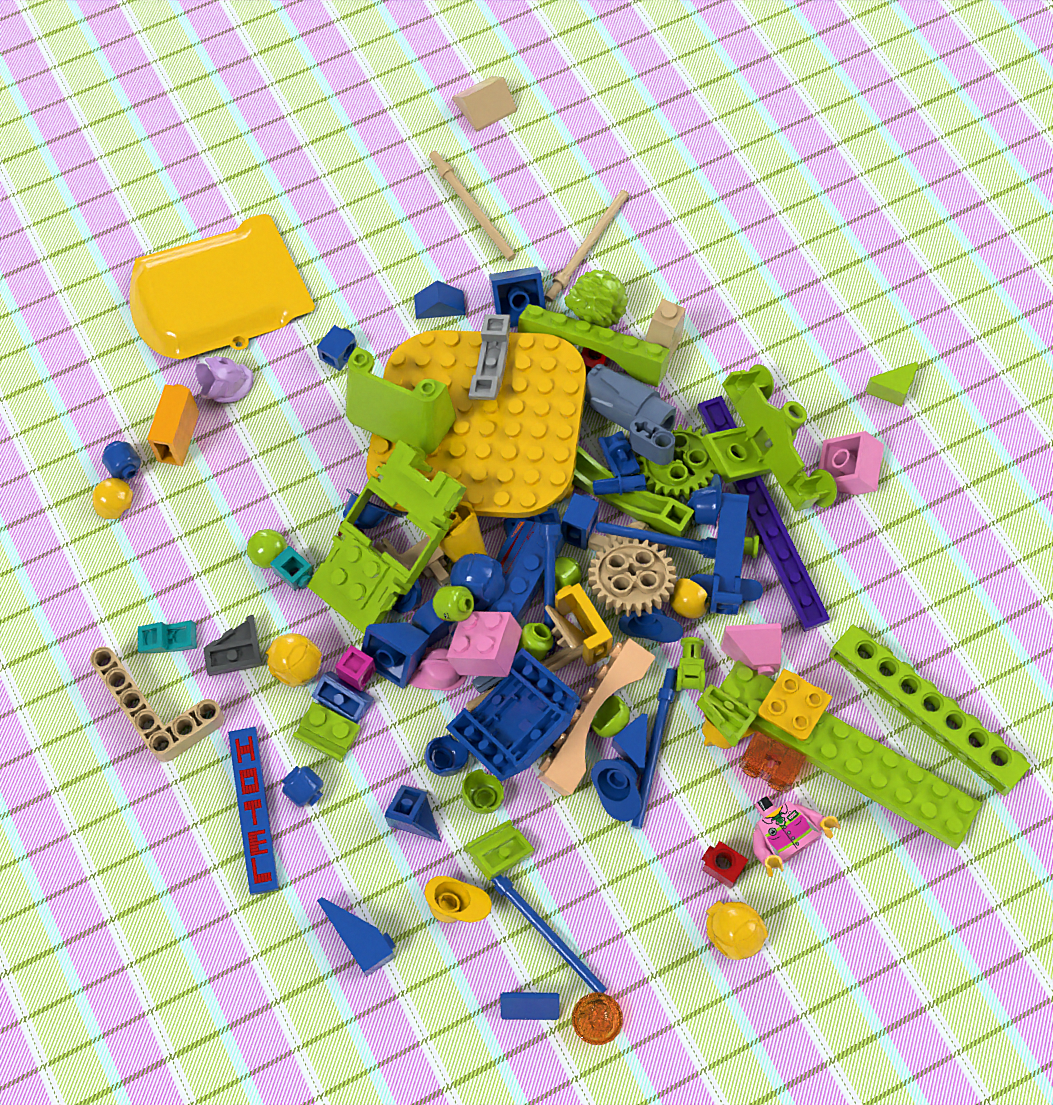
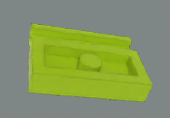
(327, 732)
(499, 850)

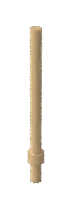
(447, 173)
(563, 278)

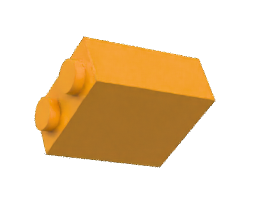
(173, 424)

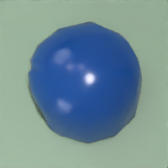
(445, 756)

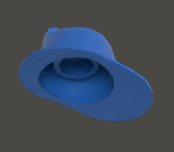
(707, 503)
(371, 514)
(651, 626)
(617, 788)

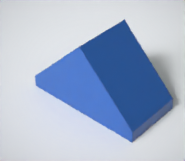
(439, 301)
(631, 743)

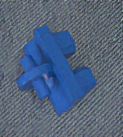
(619, 455)

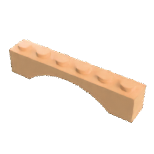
(567, 762)

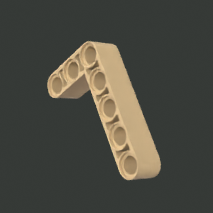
(144, 712)

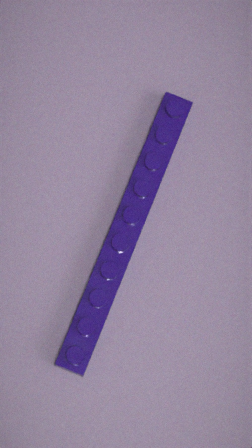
(771, 530)

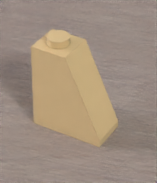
(667, 326)

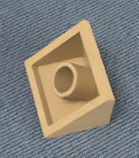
(485, 102)

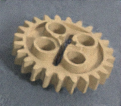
(632, 577)

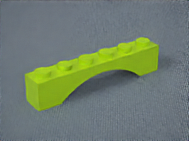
(640, 358)
(658, 511)

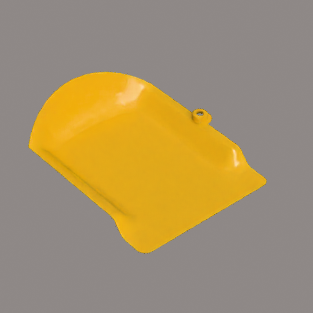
(217, 291)

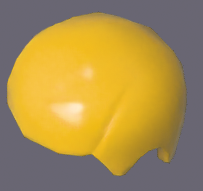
(112, 498)
(688, 599)

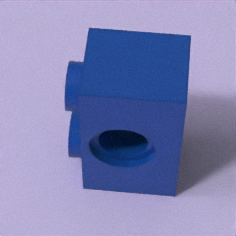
(580, 520)

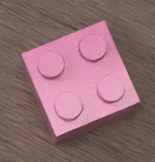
(485, 644)

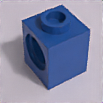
(337, 347)

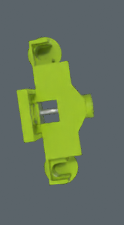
(767, 441)

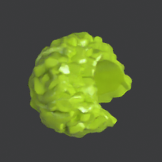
(598, 298)

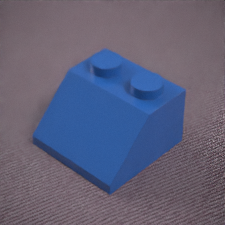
(515, 290)

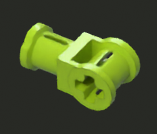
(691, 669)

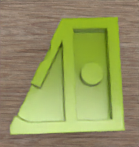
(726, 714)

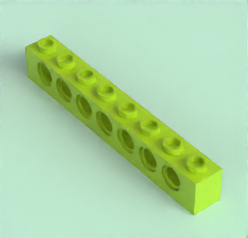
(932, 723)

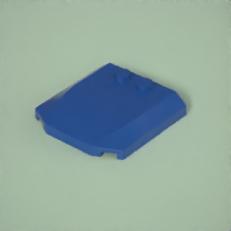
(517, 718)

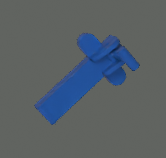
(725, 585)

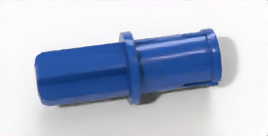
(619, 485)

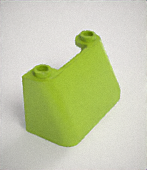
(395, 412)

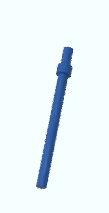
(665, 698)
(505, 887)

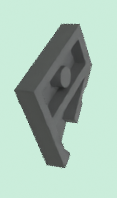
(235, 650)

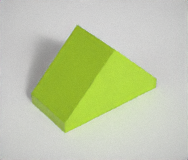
(893, 384)

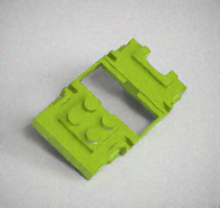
(357, 576)

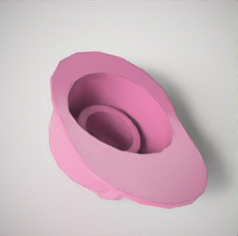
(436, 672)

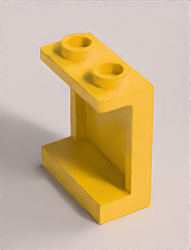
(599, 641)

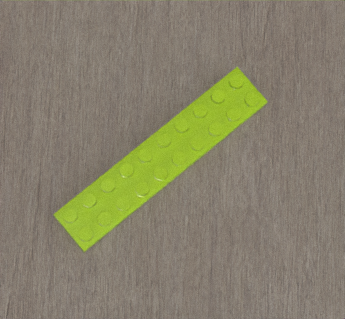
(865, 765)

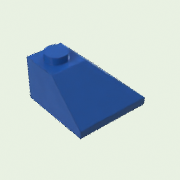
(395, 650)

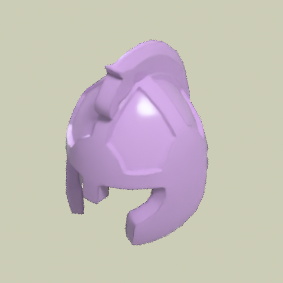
(224, 379)

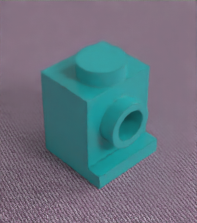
(289, 562)

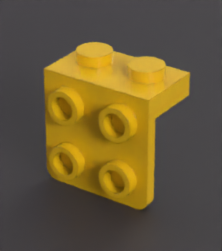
(794, 705)

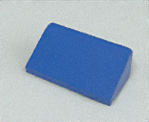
(342, 697)
(529, 1006)

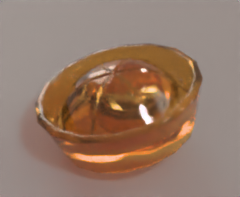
(597, 1018)

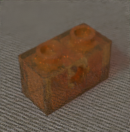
(758, 755)

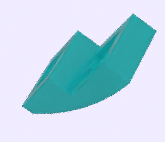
(167, 638)

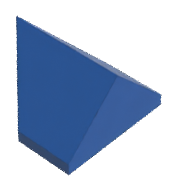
(412, 813)

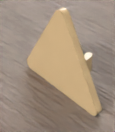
(571, 634)

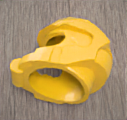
(293, 659)
(735, 929)

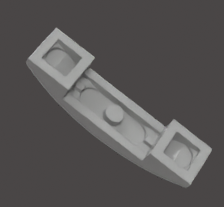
(492, 357)

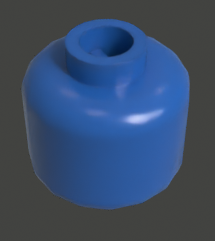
(121, 460)
(302, 786)

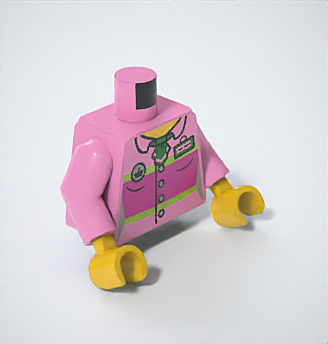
(787, 832)

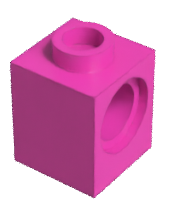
(355, 668)

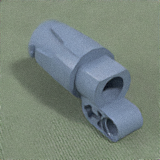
(634, 409)

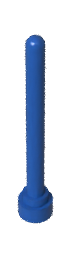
(549, 534)
(705, 547)

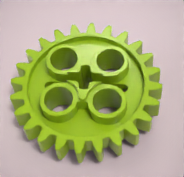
(692, 450)

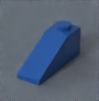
(362, 939)

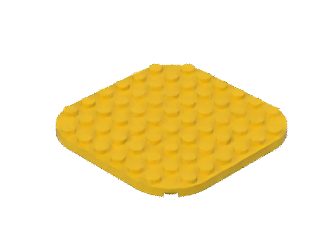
(508, 450)

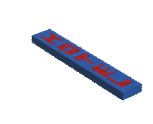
(253, 811)

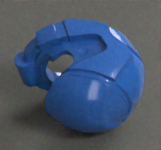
(481, 576)

